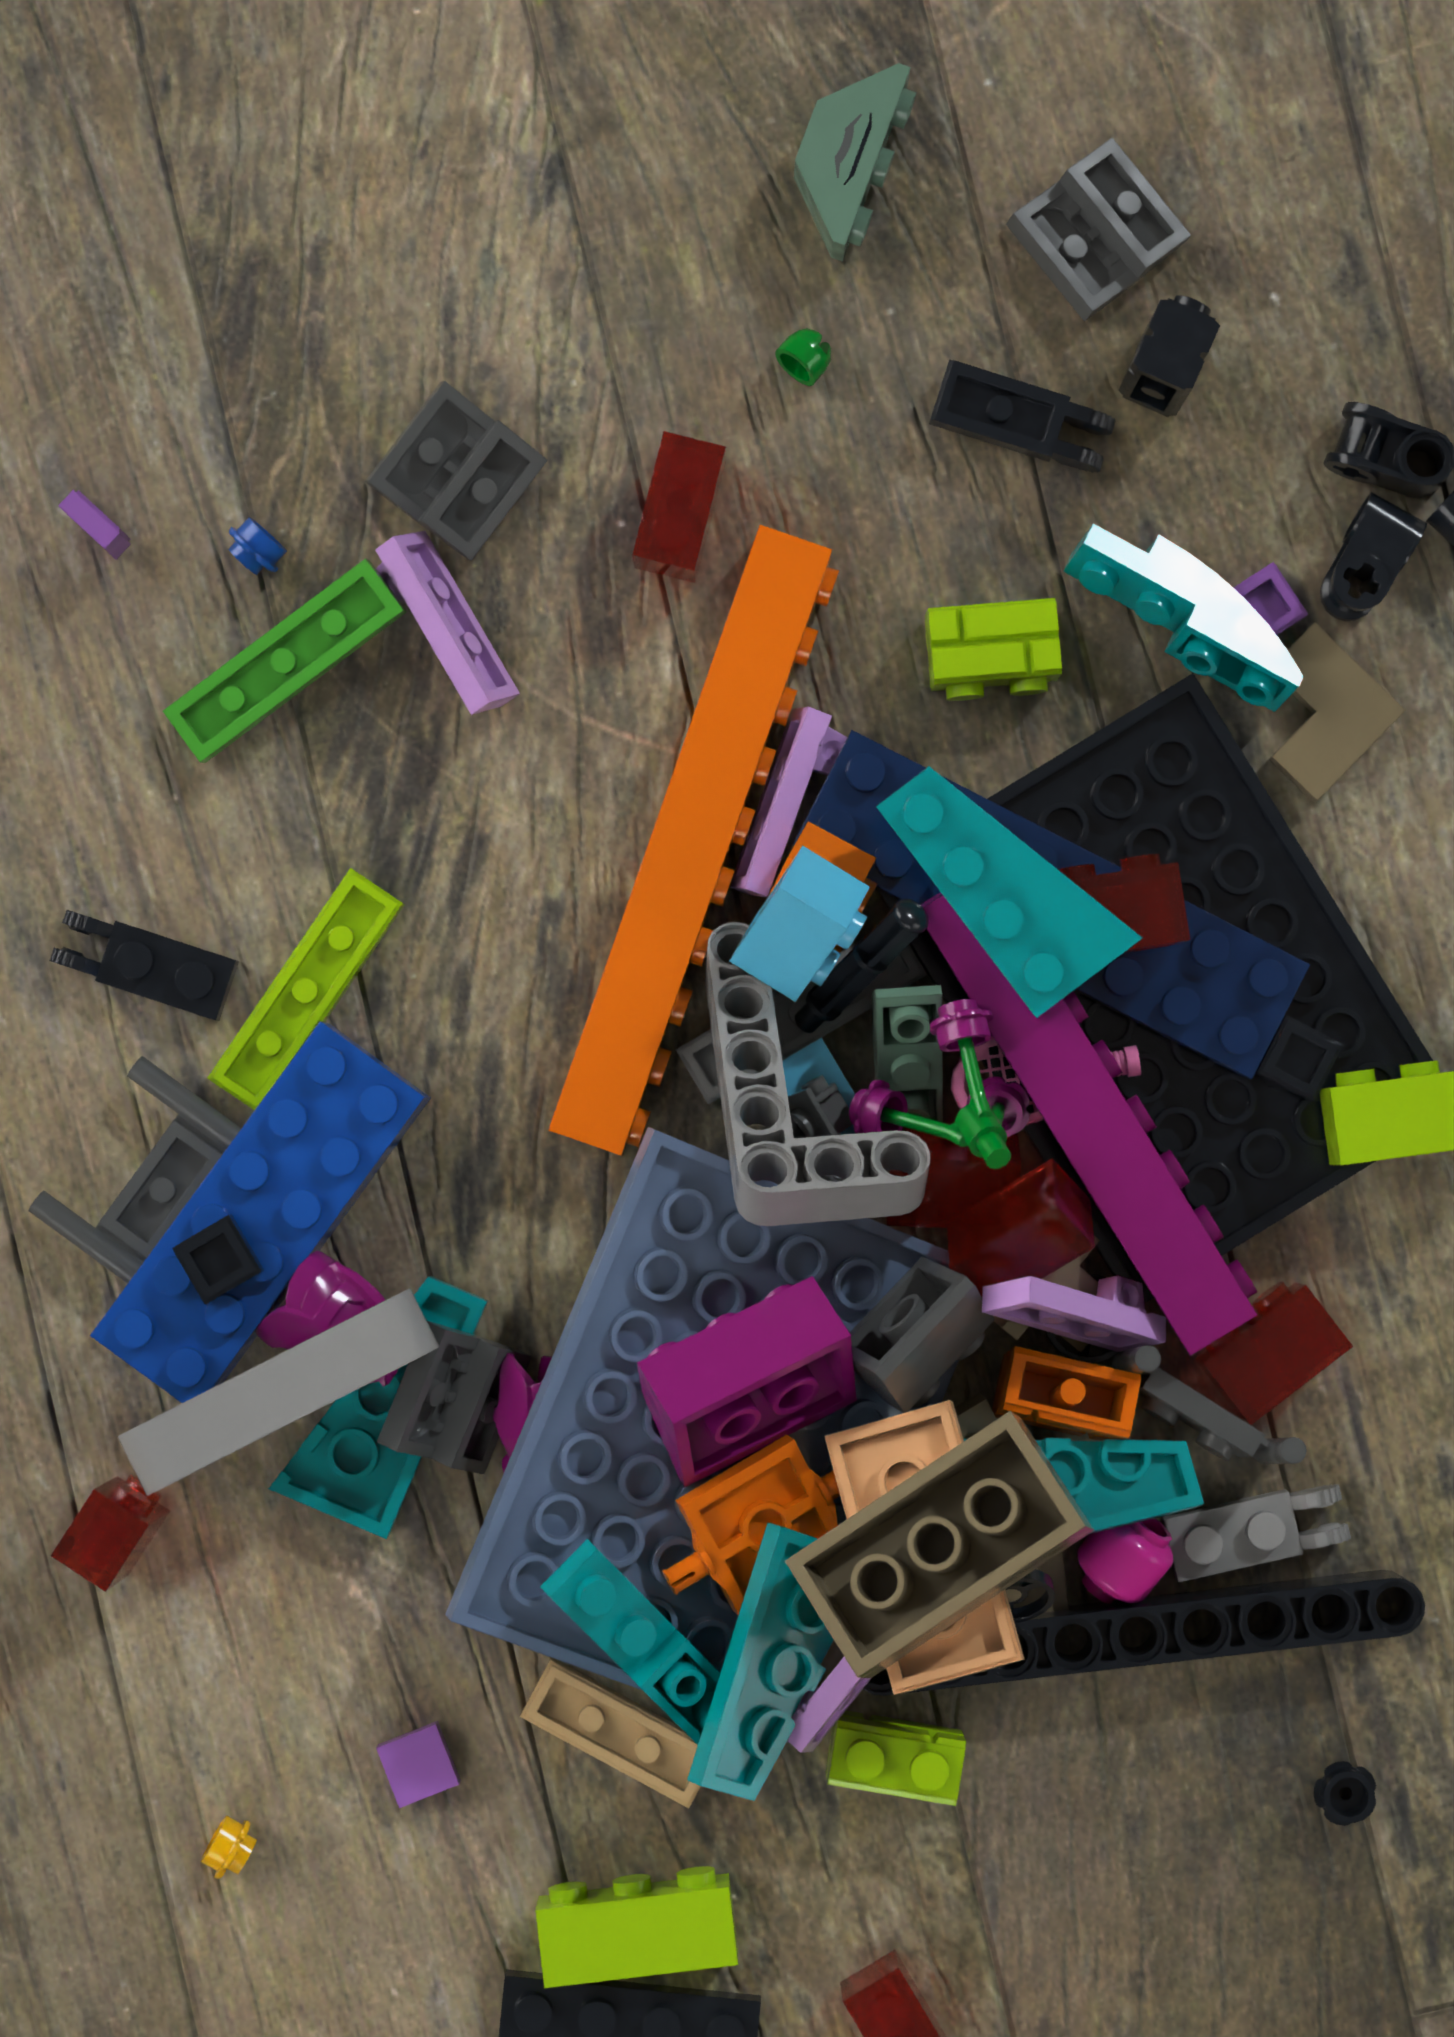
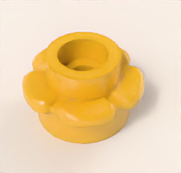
(229, 1847)

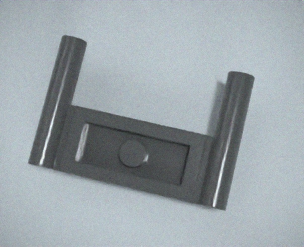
(158, 1186)
(1218, 1428)

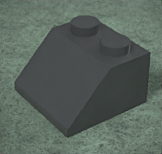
(918, 1334)

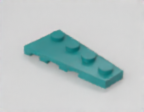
(1014, 902)
(342, 1463)
(1125, 1479)
(765, 1673)

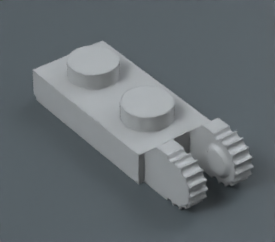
(1249, 1532)

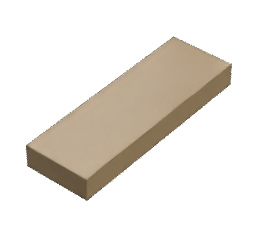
(613, 1730)

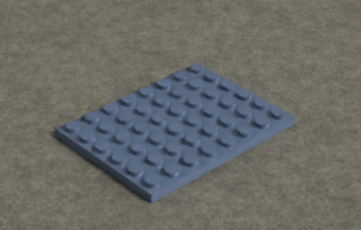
(590, 1445)

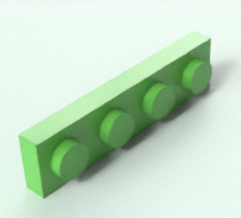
(284, 661)

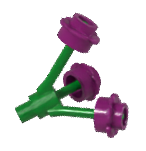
(992, 1109)

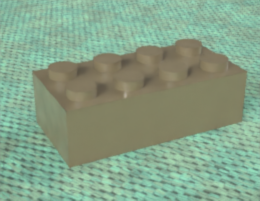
(938, 1545)

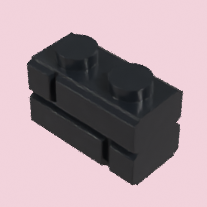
(1170, 355)

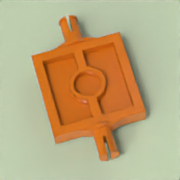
(734, 1509)

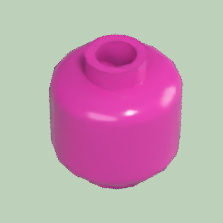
(1125, 1561)

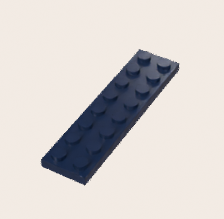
(1209, 994)

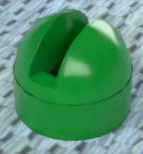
(804, 356)

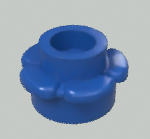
(255, 547)

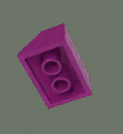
(749, 1379)

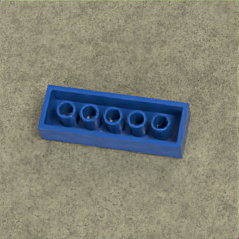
(287, 1187)

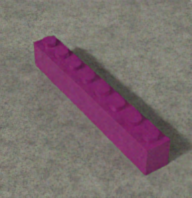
(1106, 1144)

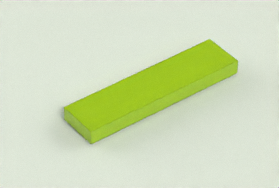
(306, 987)

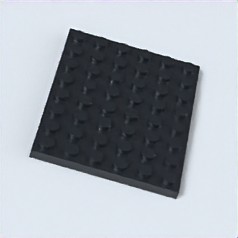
(1183, 789)

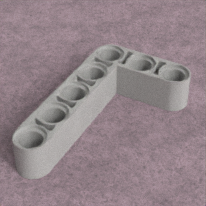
(763, 1100)
(278, 1392)

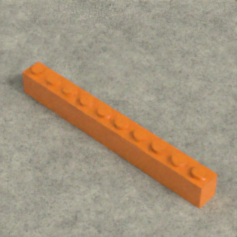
(692, 841)

